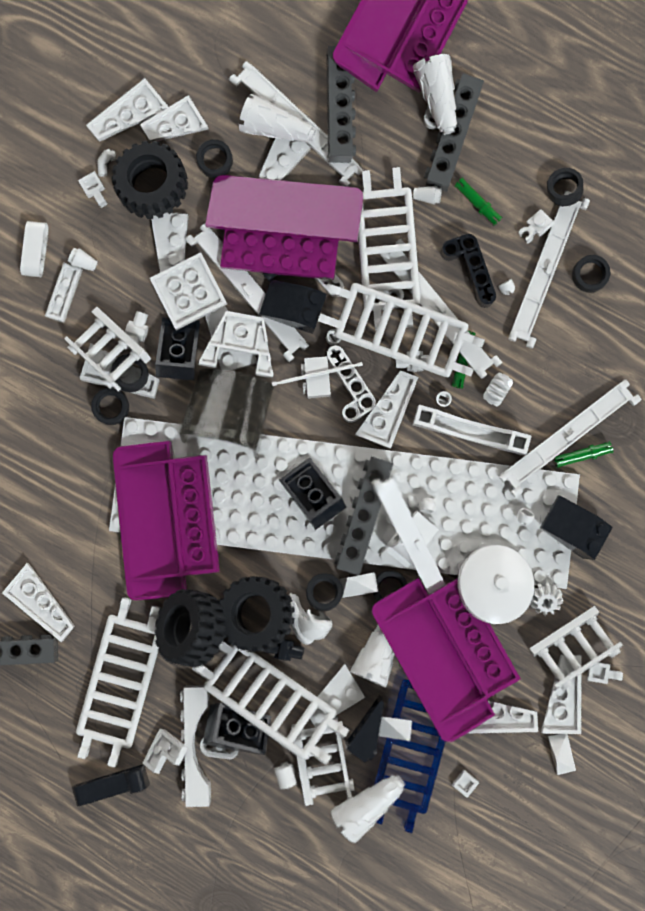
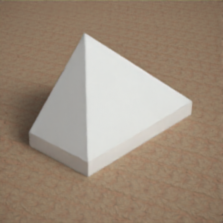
(359, 585)
(395, 728)
(561, 753)

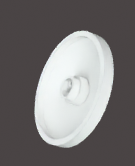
(496, 584)

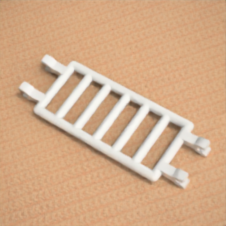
(410, 246)
(409, 308)
(98, 675)
(310, 747)

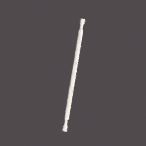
(317, 374)

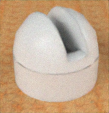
(506, 287)
(329, 340)
(442, 402)
(427, 505)
(525, 516)

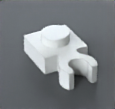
(537, 224)

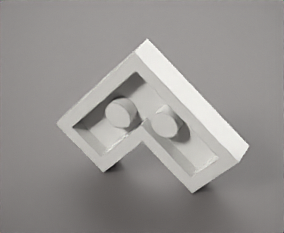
(164, 747)

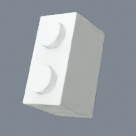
(319, 385)

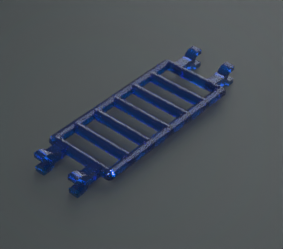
(431, 771)

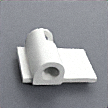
(396, 547)

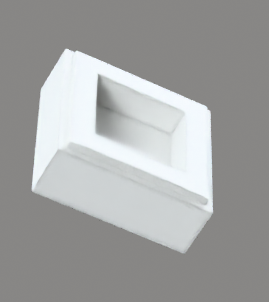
(465, 783)

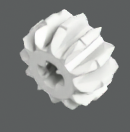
(498, 389)
(540, 601)

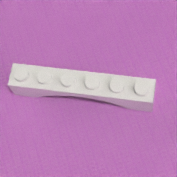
(472, 431)
(197, 785)

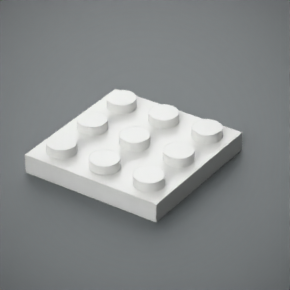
(188, 291)

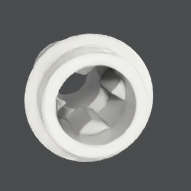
(427, 194)
(82, 260)

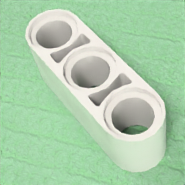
(34, 249)

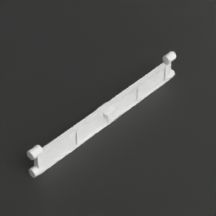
(266, 90)
(544, 271)
(249, 290)
(429, 299)
(568, 435)
(408, 532)

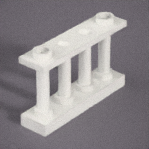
(112, 332)
(573, 628)
(307, 773)

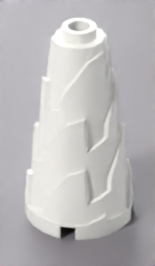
(437, 89)
(271, 121)
(375, 659)
(361, 812)

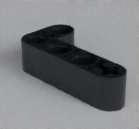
(472, 271)
(128, 780)

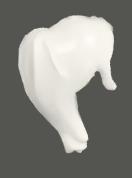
(308, 626)

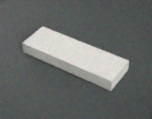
(63, 292)

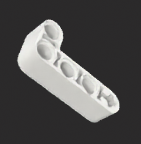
(347, 381)

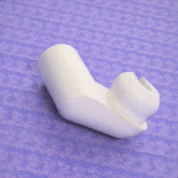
(103, 160)

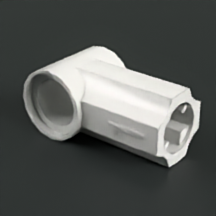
(285, 775)

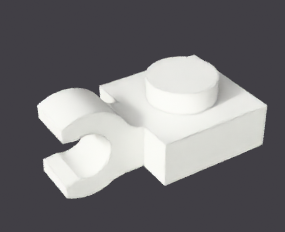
(92, 187)
(601, 672)

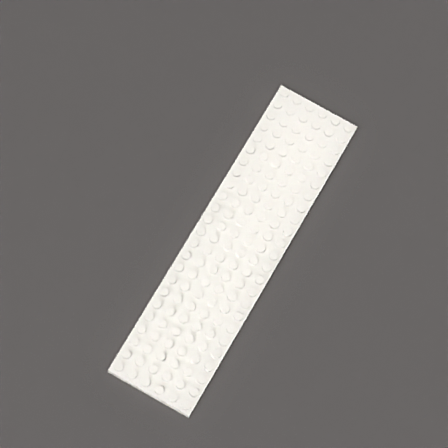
(469, 500)

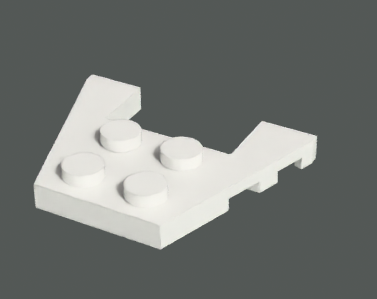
(240, 334)

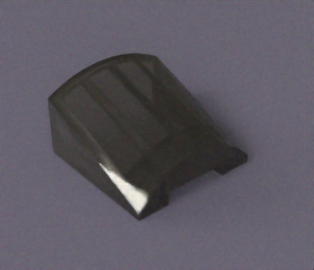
(228, 408)

